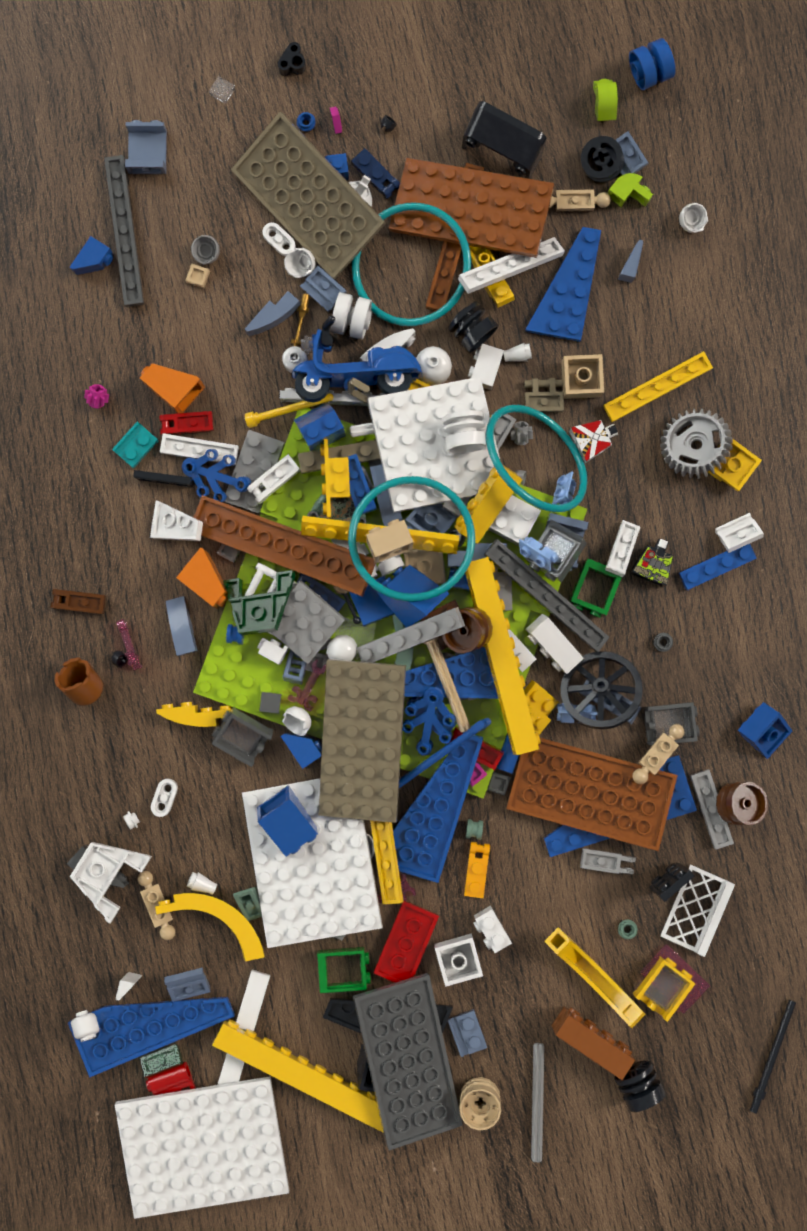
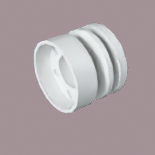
(464, 431)

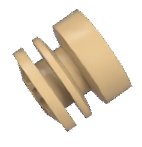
(480, 1114)

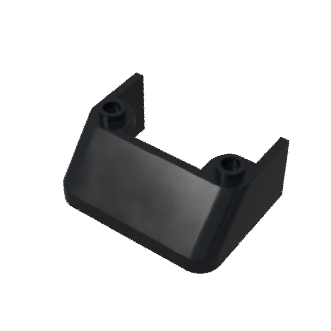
(506, 137)

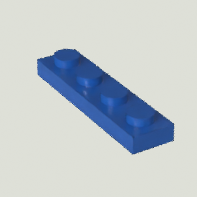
(716, 566)

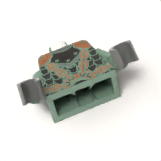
(341, 509)

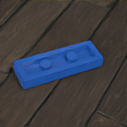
(358, 484)

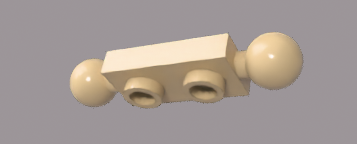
(579, 200)
(658, 754)
(151, 897)

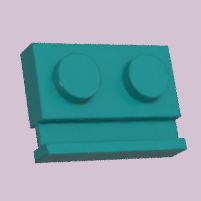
(135, 444)

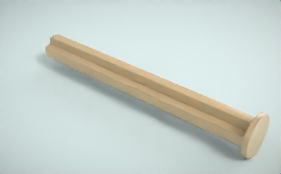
(448, 684)

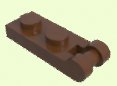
(78, 601)

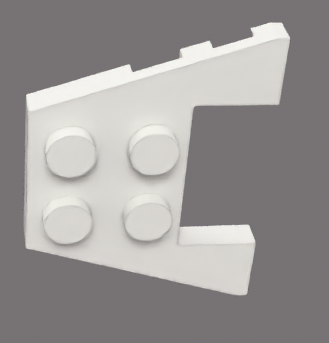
(99, 868)

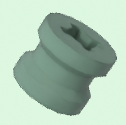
(474, 829)

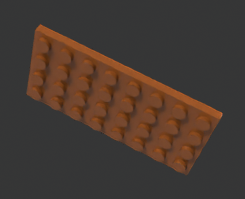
(489, 207)
(592, 793)

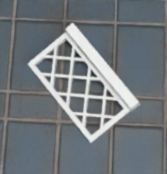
(713, 918)

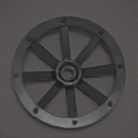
(602, 693)

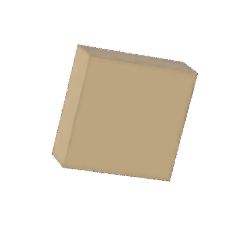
(197, 276)

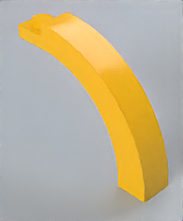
(229, 915)
(595, 977)

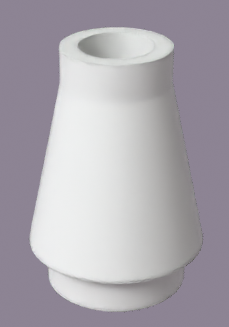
(518, 353)
(200, 883)

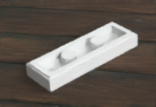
(622, 548)

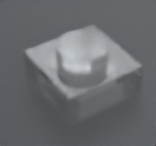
(222, 89)

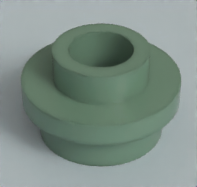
(627, 935)

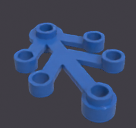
(213, 474)
(430, 719)

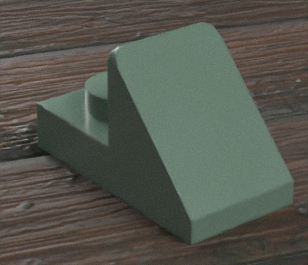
(249, 903)

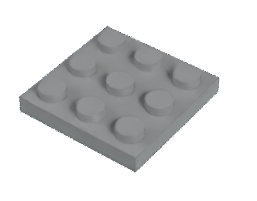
(307, 622)

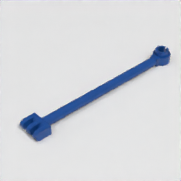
(477, 727)

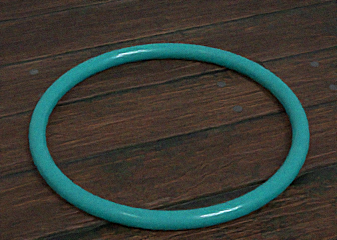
(466, 266)
(507, 478)
(411, 596)

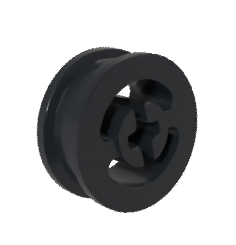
(598, 146)

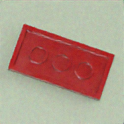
(406, 943)

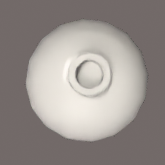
(435, 365)

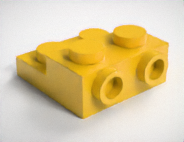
(738, 466)
(540, 705)

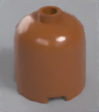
(79, 682)

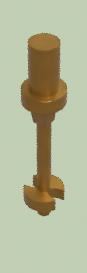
(303, 309)

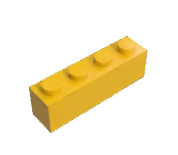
(487, 503)

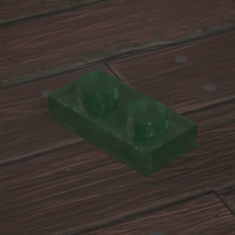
(161, 1060)

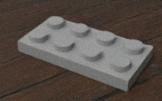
(256, 458)

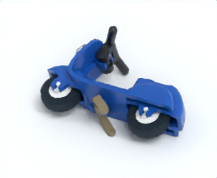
(388, 368)

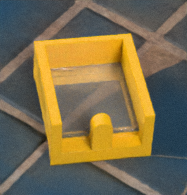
(664, 988)

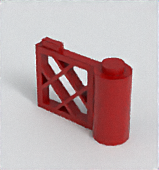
(171, 1080)

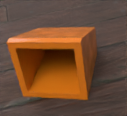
(172, 386)
(204, 579)

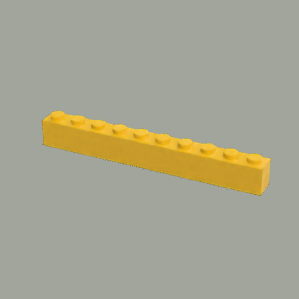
(502, 660)
(298, 1073)

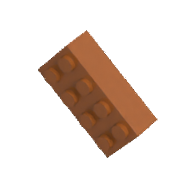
(592, 1042)

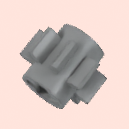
(521, 433)

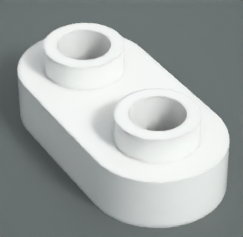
(279, 240)
(164, 797)

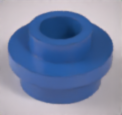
(305, 116)

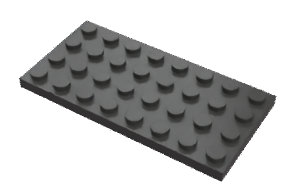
(407, 1061)

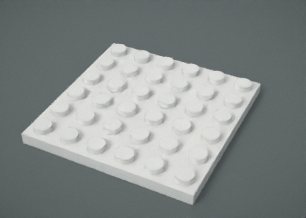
(413, 442)

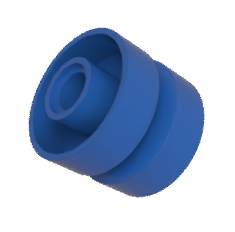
(652, 64)

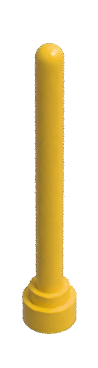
(253, 419)

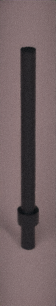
(759, 1092)

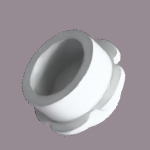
(131, 820)

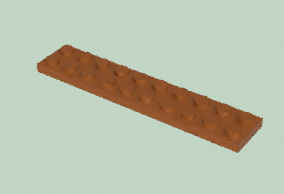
(282, 545)

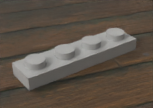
(707, 797)

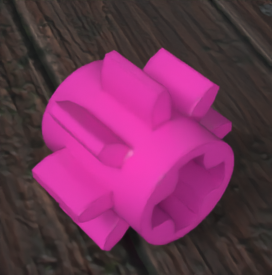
(96, 396)

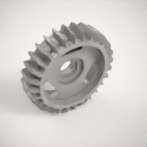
(701, 430)

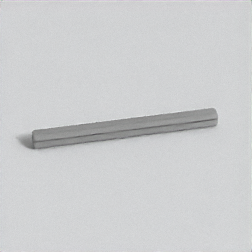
(537, 1102)

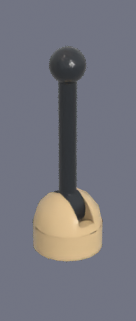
(356, 619)

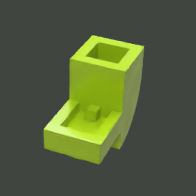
(606, 99)
(627, 186)

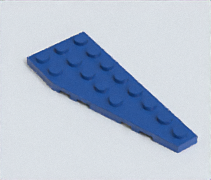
(429, 823)
(568, 838)
(143, 1027)

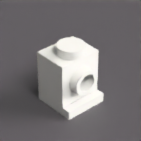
(272, 650)

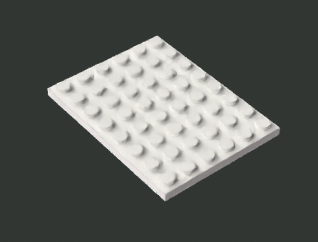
(324, 885)
(202, 1147)

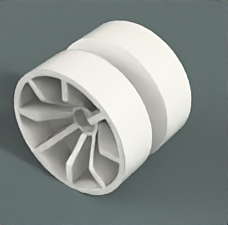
(356, 317)

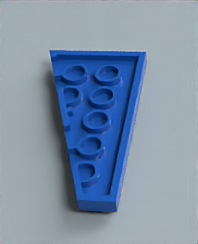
(566, 300)
(468, 671)

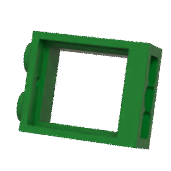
(598, 568)
(345, 986)

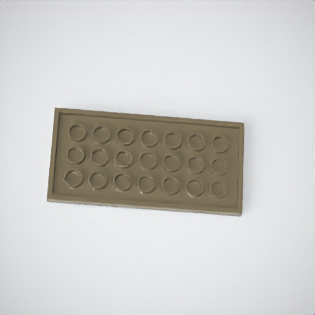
(308, 195)
(362, 740)

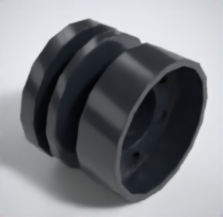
(469, 323)
(641, 1087)

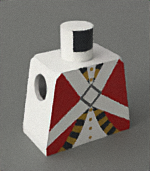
(592, 438)

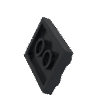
(672, 881)

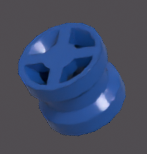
(233, 636)

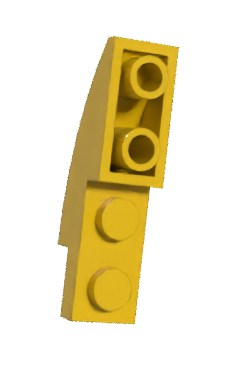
(498, 291)
(189, 715)

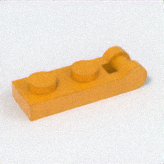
(476, 870)

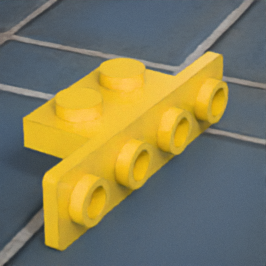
(337, 478)

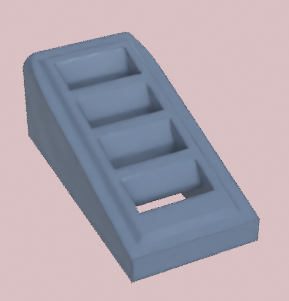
(630, 268)
(291, 678)

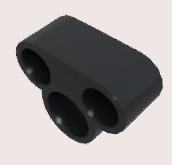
(289, 58)

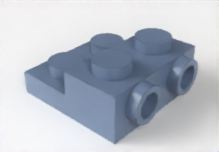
(431, 519)

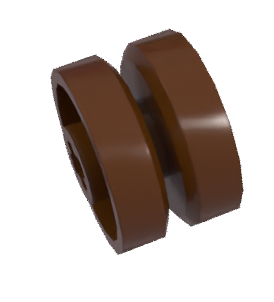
(473, 635)
(742, 803)

